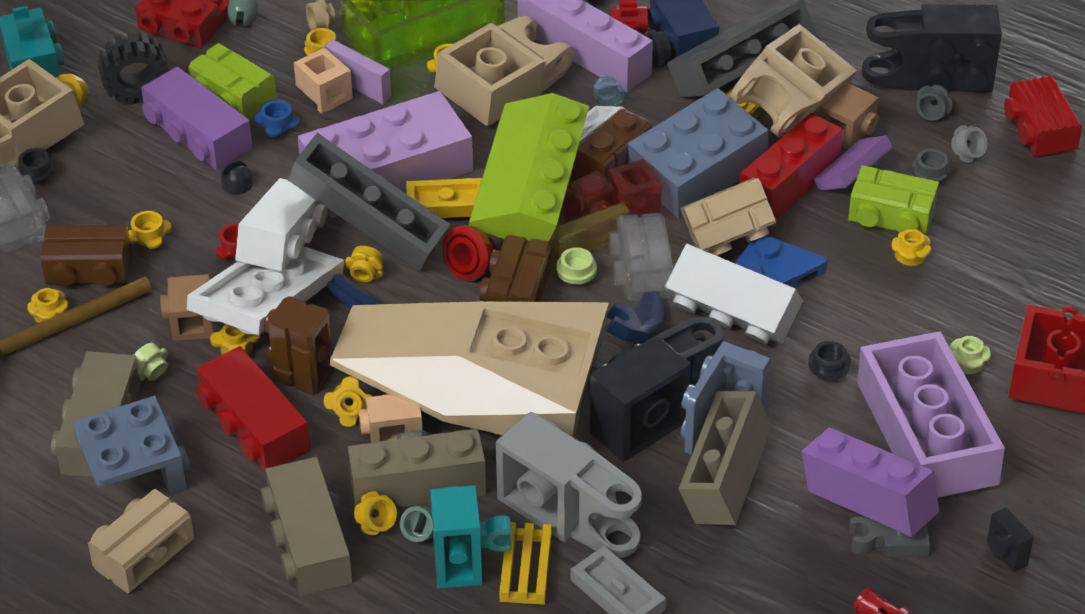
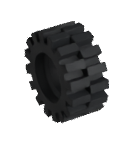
(129, 52)

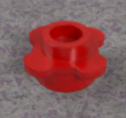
(228, 241)

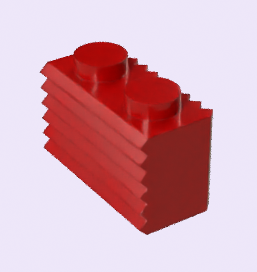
(1043, 116)

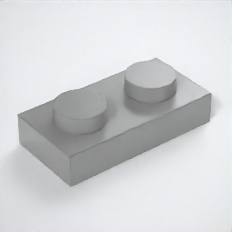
(616, 585)

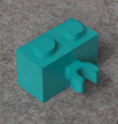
(30, 37)
(461, 536)

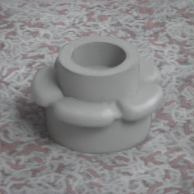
(969, 143)

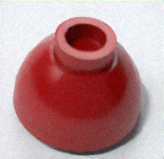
(467, 252)

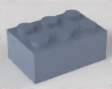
(700, 149)

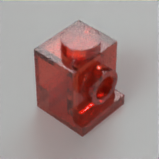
(637, 187)
(588, 196)

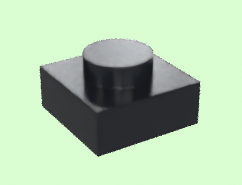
(1009, 539)

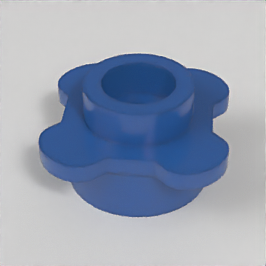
(276, 118)

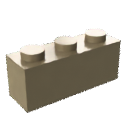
(98, 386)
(725, 458)
(414, 465)
(306, 527)

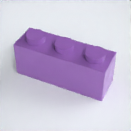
(196, 118)
(870, 481)

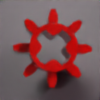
(631, 15)

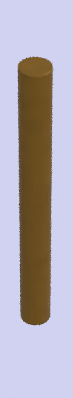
(74, 316)

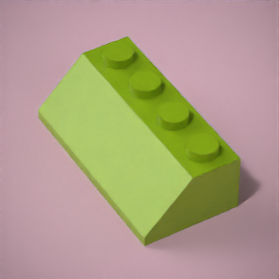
(529, 167)

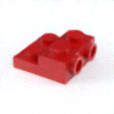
(182, 20)

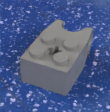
(565, 485)

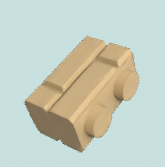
(729, 216)
(140, 540)

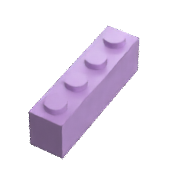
(598, 39)

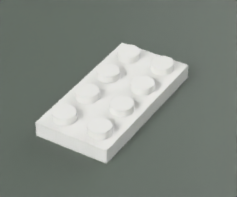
(248, 292)

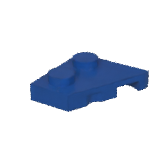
(781, 260)

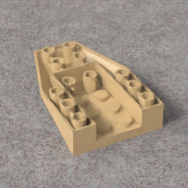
(477, 359)

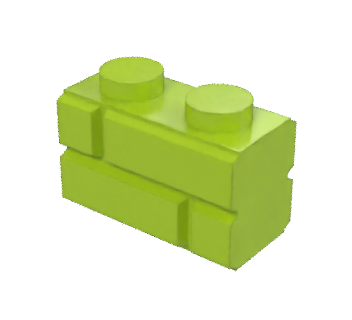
(234, 80)
(893, 200)

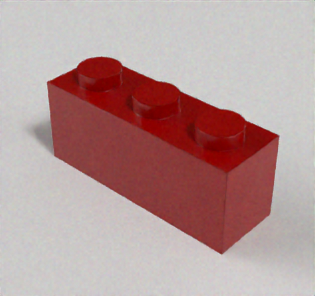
(794, 161)
(252, 409)

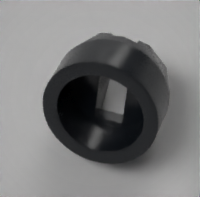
(236, 178)

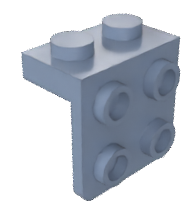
(727, 370)
(132, 443)

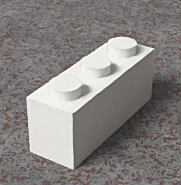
(279, 226)
(733, 295)

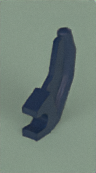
(639, 322)

